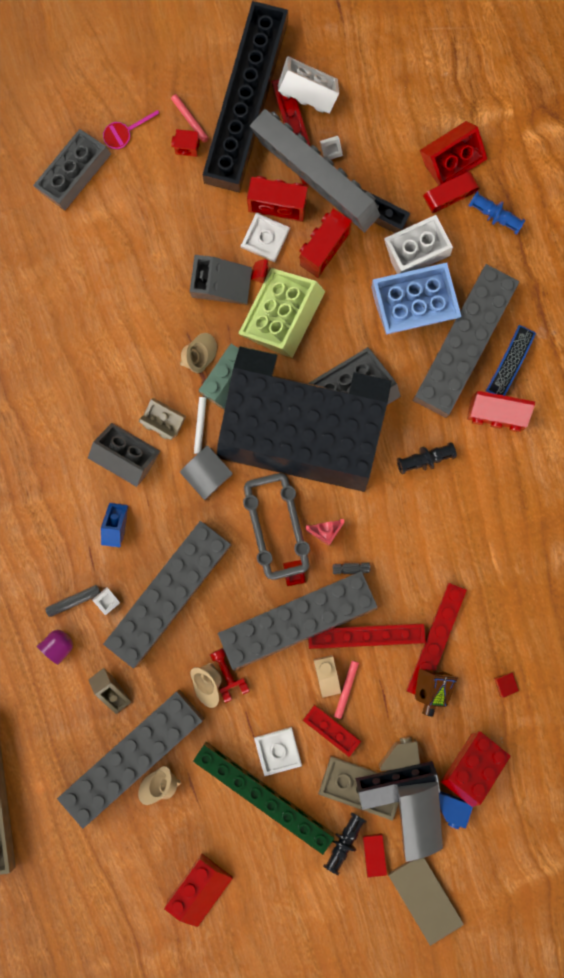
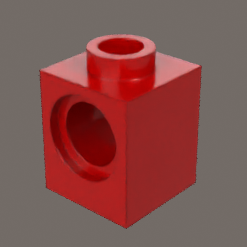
(186, 142)

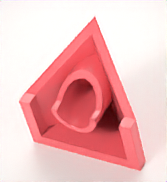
(325, 531)

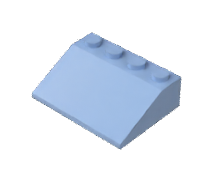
(415, 298)

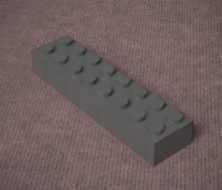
(316, 170)
(466, 341)
(167, 594)
(297, 621)
(130, 759)

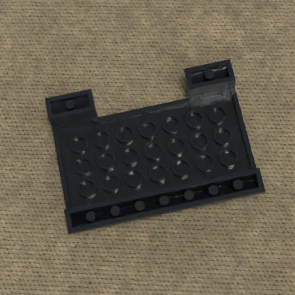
(301, 425)

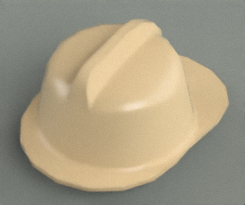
(199, 353)
(206, 684)
(157, 786)

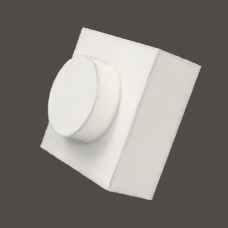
(331, 147)
(106, 601)

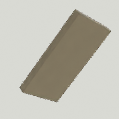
(341, 786)
(425, 900)

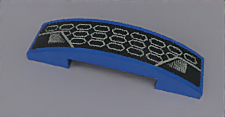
(511, 361)

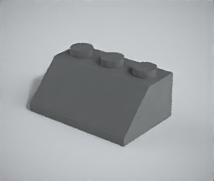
(123, 454)

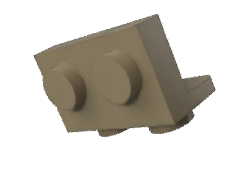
(162, 419)

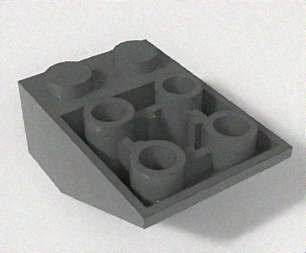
(220, 280)

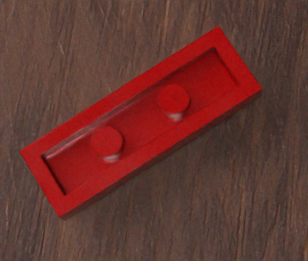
(331, 730)

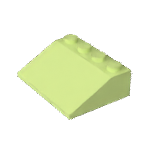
(282, 311)

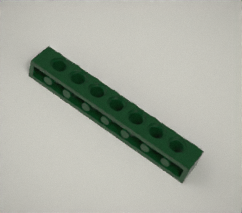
(264, 798)

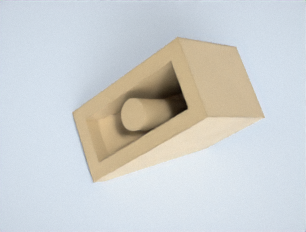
(327, 676)

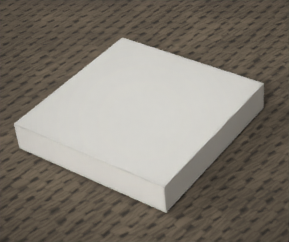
(265, 237)
(278, 751)

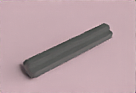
(72, 601)

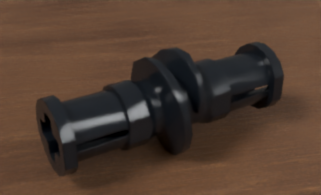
(426, 458)
(344, 844)

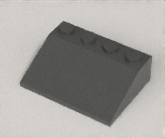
(363, 362)

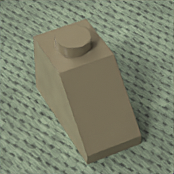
(109, 691)
(401, 755)

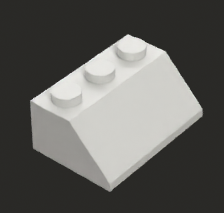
(308, 85)
(418, 245)

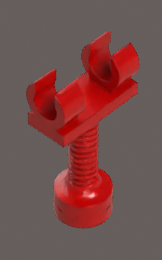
(219, 656)

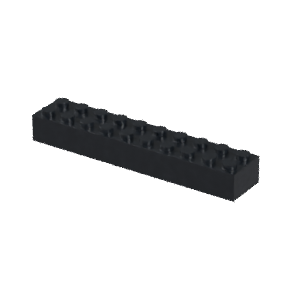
(245, 96)

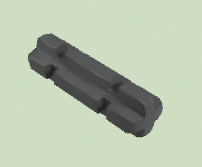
(351, 568)

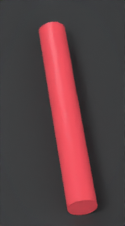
(188, 116)
(346, 689)

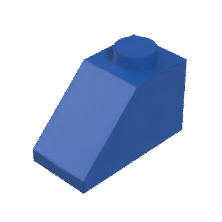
(114, 525)
(454, 810)

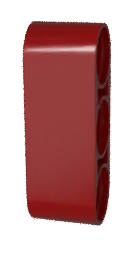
(451, 192)

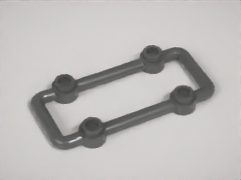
(301, 547)

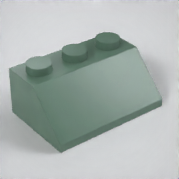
(218, 382)

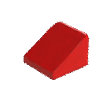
(260, 270)
(294, 579)
(506, 685)

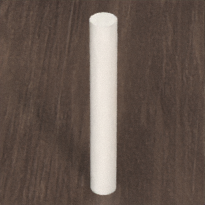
(200, 425)

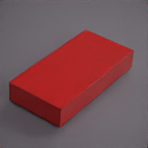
(374, 855)

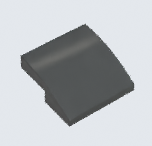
(206, 472)

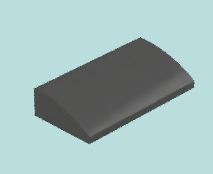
(72, 169)
(420, 820)

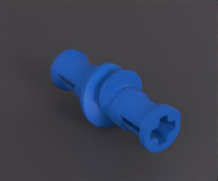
(496, 212)

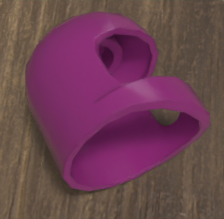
(56, 646)

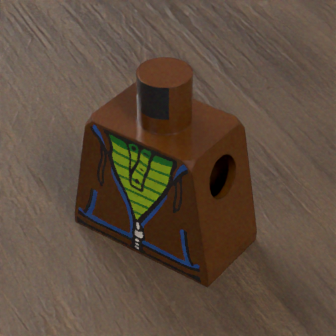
(434, 689)

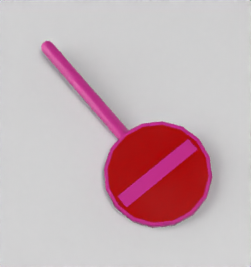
(118, 134)

